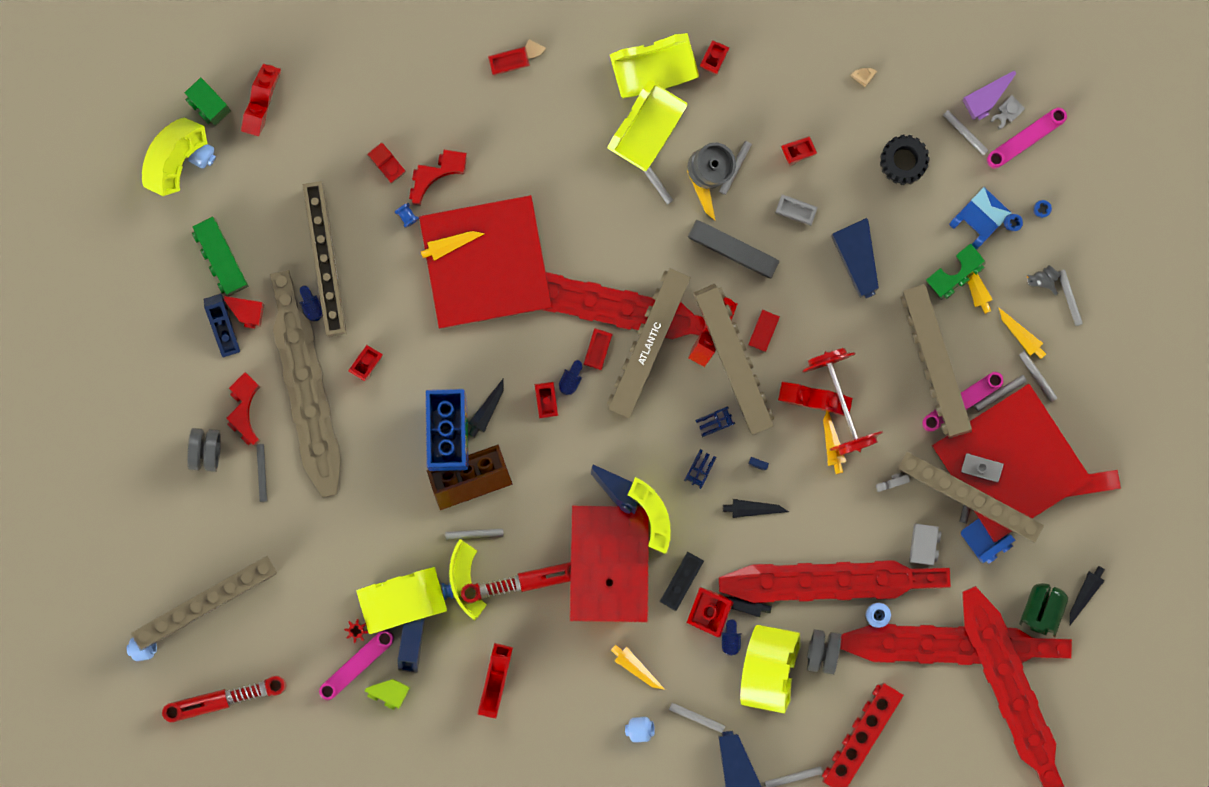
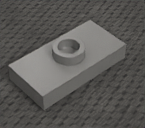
(796, 210)
(982, 468)

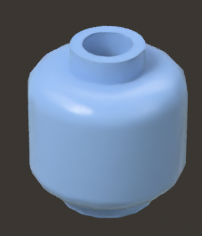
(203, 156)
(884, 612)
(137, 655)
(640, 729)

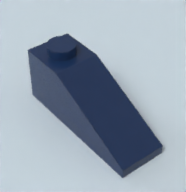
(221, 325)
(616, 488)

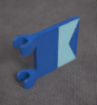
(983, 214)

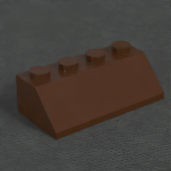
(484, 475)

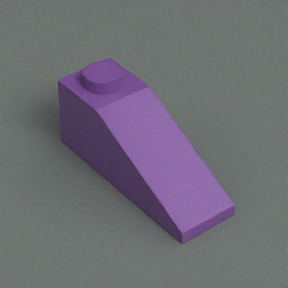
(984, 99)

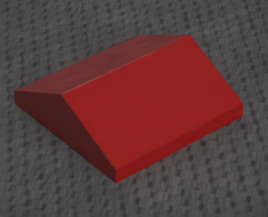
(710, 612)

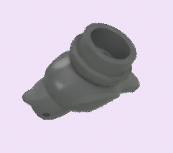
(1044, 279)

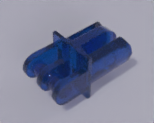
(310, 305)
(570, 379)
(727, 417)
(694, 480)
(731, 639)

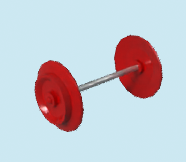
(828, 359)

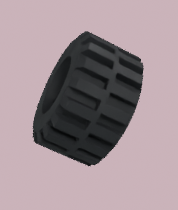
(916, 148)

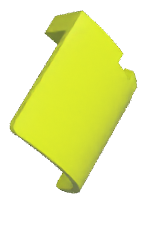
(665, 63)
(647, 125)
(167, 153)
(656, 512)
(461, 575)
(401, 600)
(768, 667)

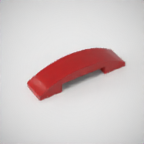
(1100, 482)

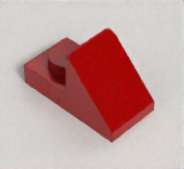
(714, 57)
(799, 150)
(386, 162)
(365, 363)
(546, 400)

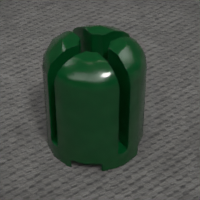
(1053, 611)

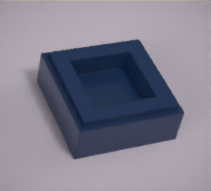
(758, 463)

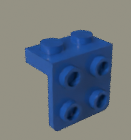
(982, 543)

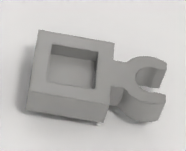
(1009, 110)
(897, 479)

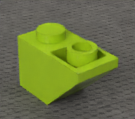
(390, 691)

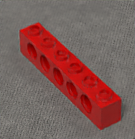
(892, 699)

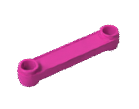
(1026, 138)
(969, 396)
(356, 665)

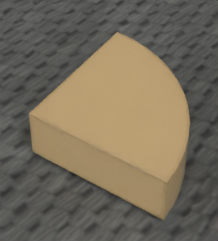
(534, 49)
(863, 75)

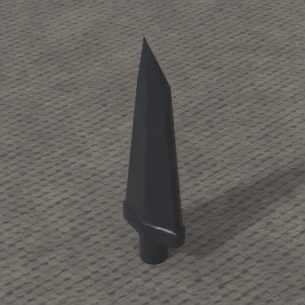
(486, 411)
(748, 508)
(1088, 589)
(749, 607)

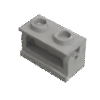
(924, 544)

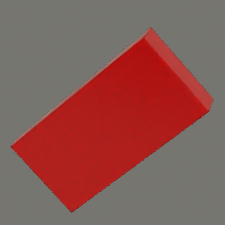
(509, 61)
(764, 330)
(597, 349)

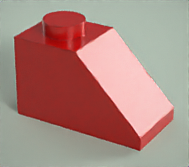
(246, 311)

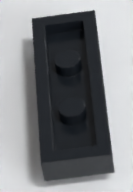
(681, 581)

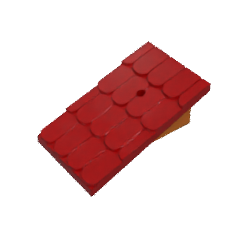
(607, 547)

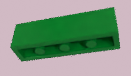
(220, 256)

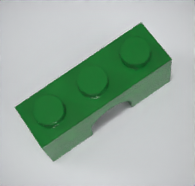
(945, 284)

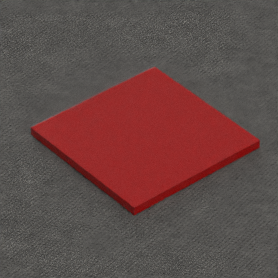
(493, 273)
(1035, 456)

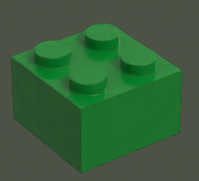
(205, 99)

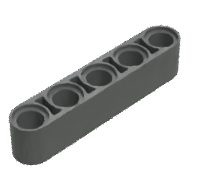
(733, 249)

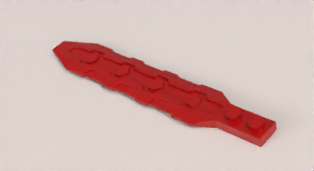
(614, 306)
(829, 581)
(940, 644)
(1006, 675)

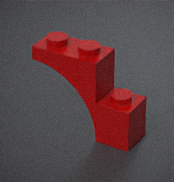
(260, 98)
(424, 176)
(704, 347)
(812, 398)
(239, 419)
(495, 680)

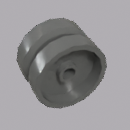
(711, 165)
(204, 449)
(821, 651)

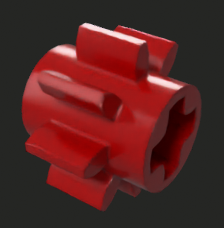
(351, 634)

